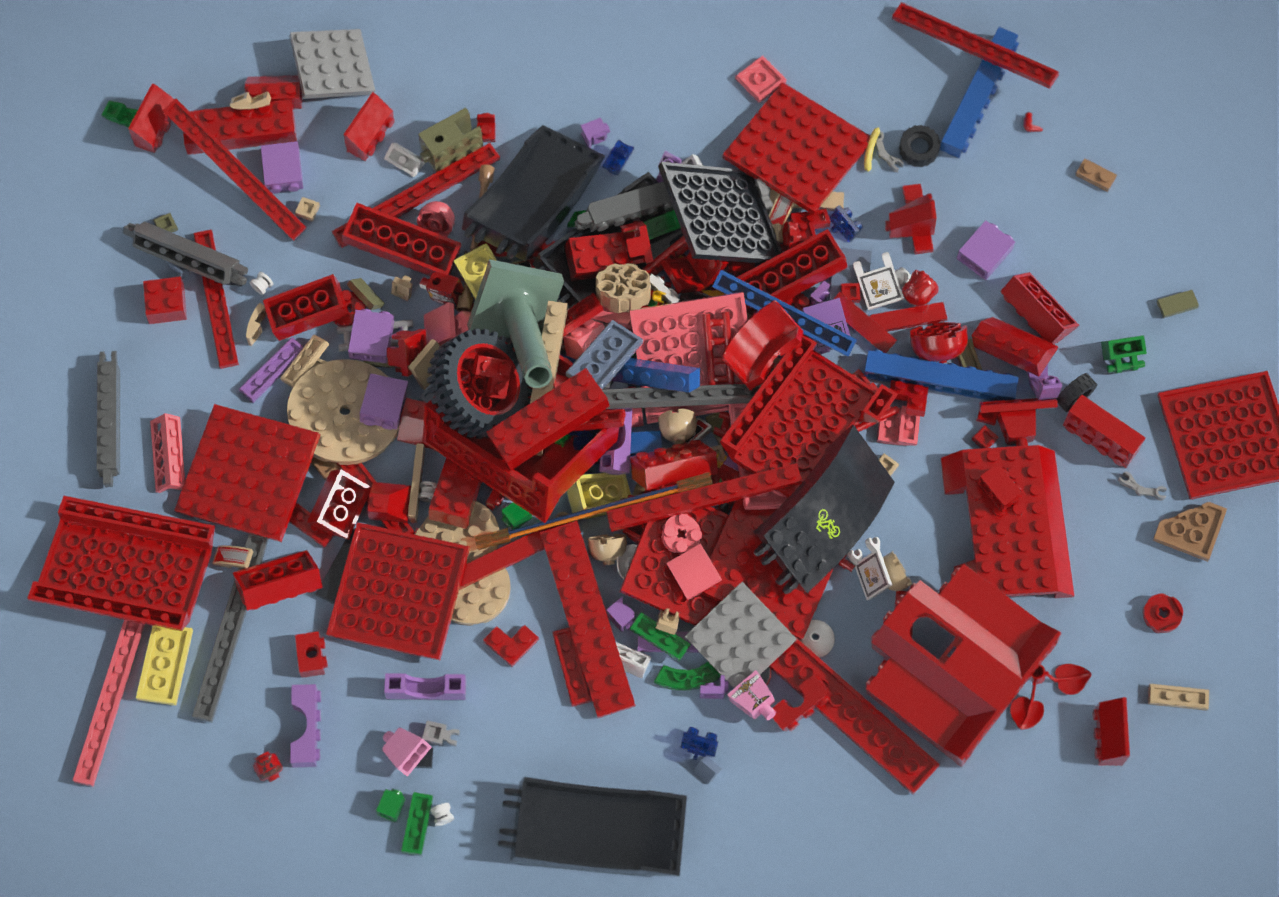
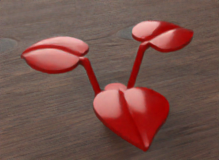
(1070, 680)

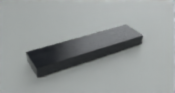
(334, 575)

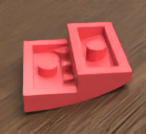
(899, 429)
(694, 571)

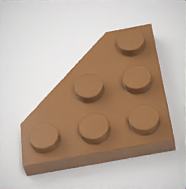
(1192, 530)

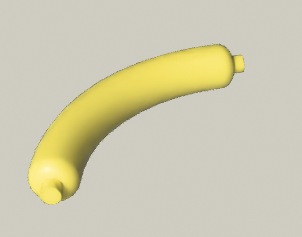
(869, 150)

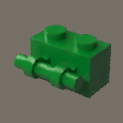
(1122, 348)

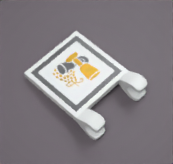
(880, 285)
(871, 569)

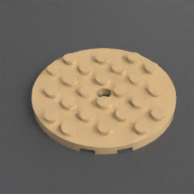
(317, 406)

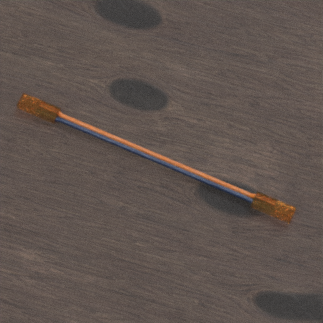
(503, 535)

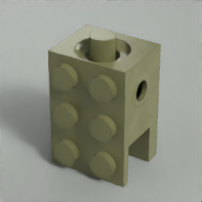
(449, 140)

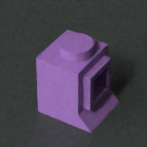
(594, 132)
(621, 615)

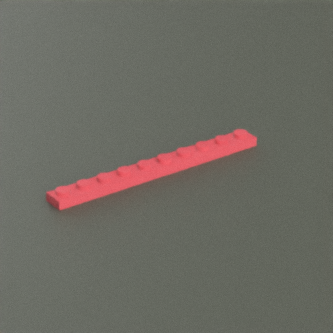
(108, 703)

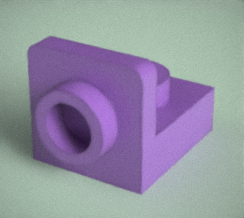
(819, 294)
(711, 691)

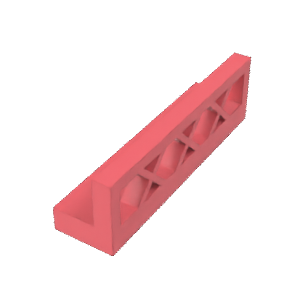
(170, 451)

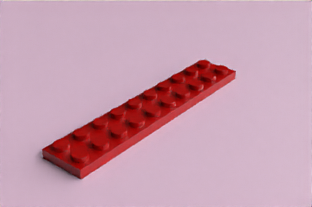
(587, 619)
(858, 718)

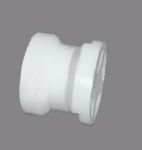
(261, 283)
(427, 491)
(442, 814)

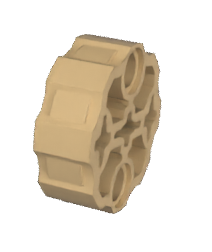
(623, 287)

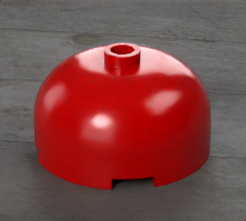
(939, 341)

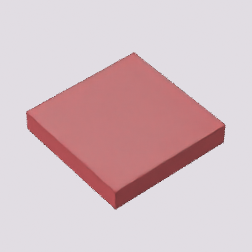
(760, 79)
(440, 324)

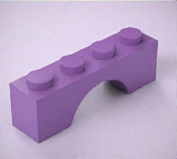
(617, 458)
(440, 688)
(304, 750)

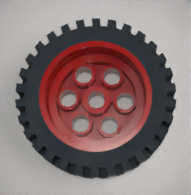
(463, 394)

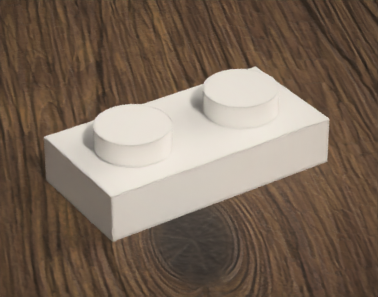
(658, 284)

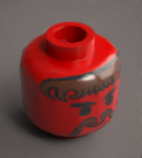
(267, 766)

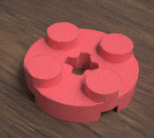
(682, 523)

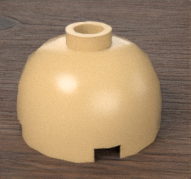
(678, 426)
(607, 548)
(896, 572)

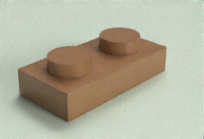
(1096, 175)

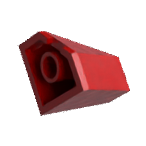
(913, 219)

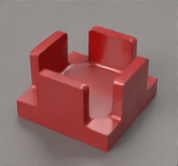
(637, 242)
(410, 346)

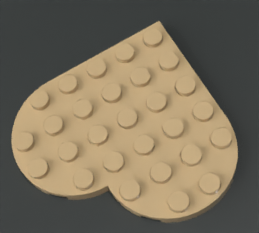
(484, 598)

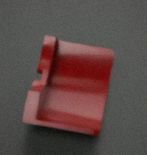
(759, 342)

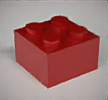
(165, 300)

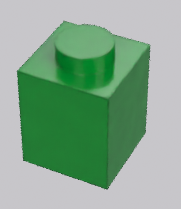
(515, 516)
(391, 805)

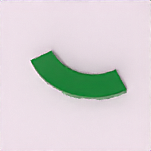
(686, 679)

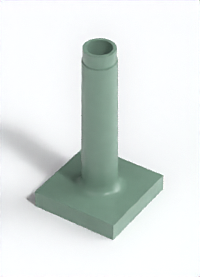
(515, 306)

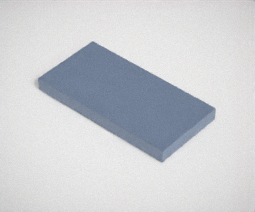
(848, 275)
(607, 353)

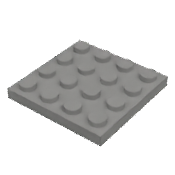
(332, 63)
(740, 636)

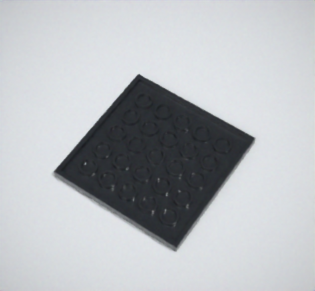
(720, 213)

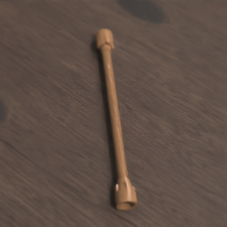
(485, 177)

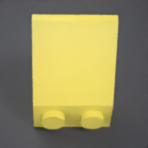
(597, 490)

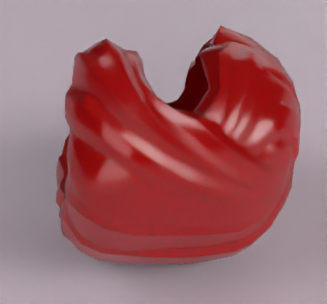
(920, 288)

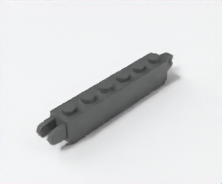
(625, 207)
(186, 253)
(108, 418)

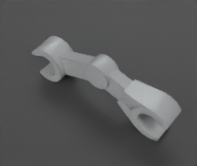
(882, 153)
(1140, 490)

